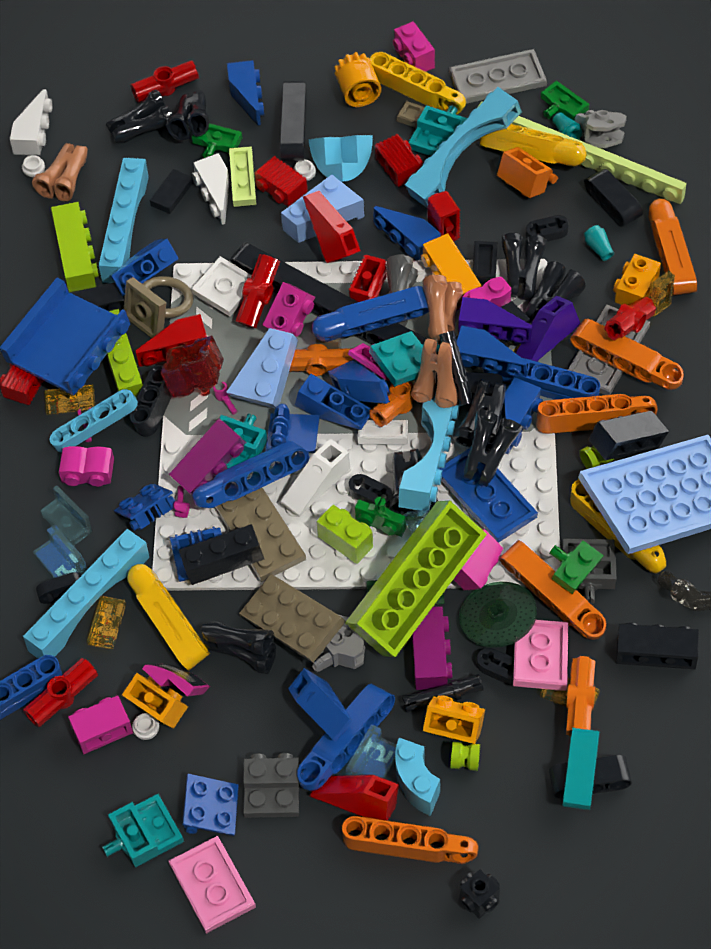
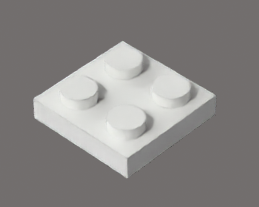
(222, 286)

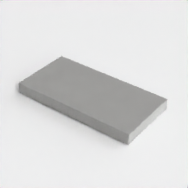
(509, 72)
(603, 372)

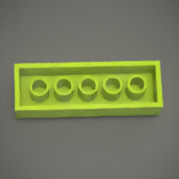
(416, 578)

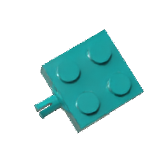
(434, 128)
(399, 357)
(254, 436)
(143, 830)

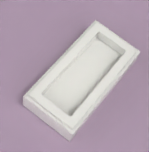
(393, 433)

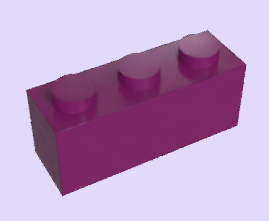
(208, 456)
(431, 651)

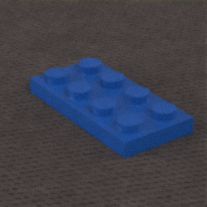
(495, 507)

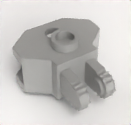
(602, 126)
(344, 649)

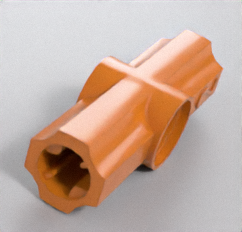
(319, 359)
(399, 403)
(580, 694)

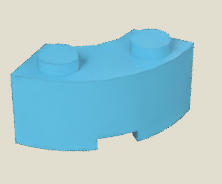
(414, 778)

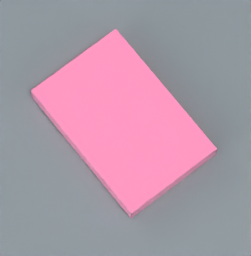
(542, 657)
(212, 884)

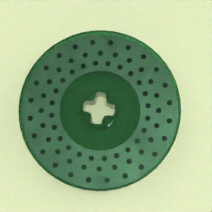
(510, 626)

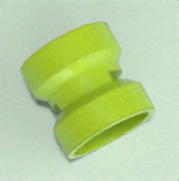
(592, 458)
(465, 756)

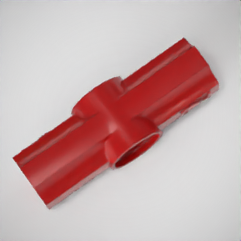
(165, 80)
(257, 291)
(630, 318)
(49, 702)

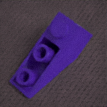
(495, 320)
(549, 327)

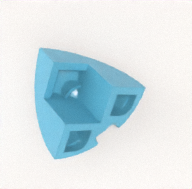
(341, 155)

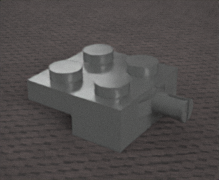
(604, 573)

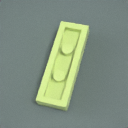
(242, 176)

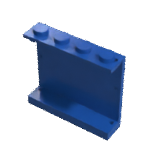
(63, 338)

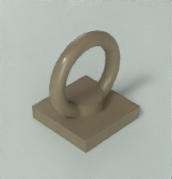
(149, 310)

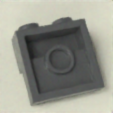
(271, 786)

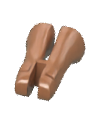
(62, 174)
(442, 304)
(431, 363)

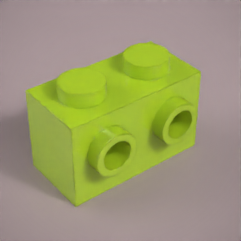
(345, 533)

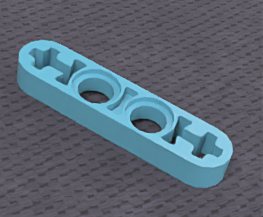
(95, 423)

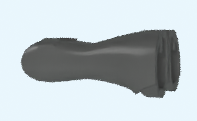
(400, 274)

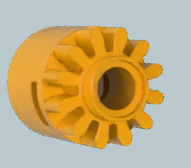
(357, 80)

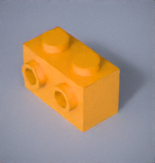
(636, 280)
(154, 700)
(454, 719)

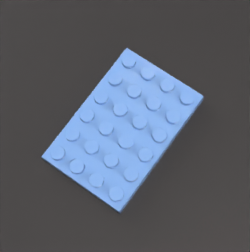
(654, 494)

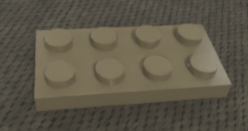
(275, 539)
(293, 617)

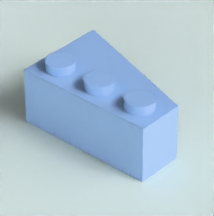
(296, 218)
(266, 370)

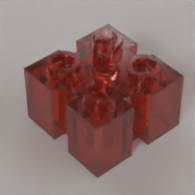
(192, 367)

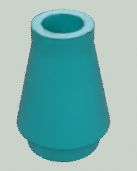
(567, 126)
(598, 241)

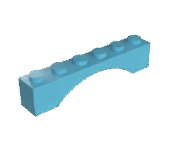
(492, 115)
(128, 193)
(419, 482)
(54, 628)

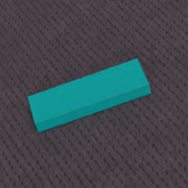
(581, 768)

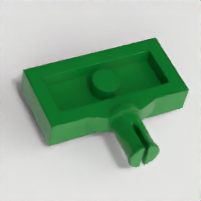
(563, 101)
(218, 139)
(380, 517)
(575, 565)

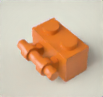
(525, 172)

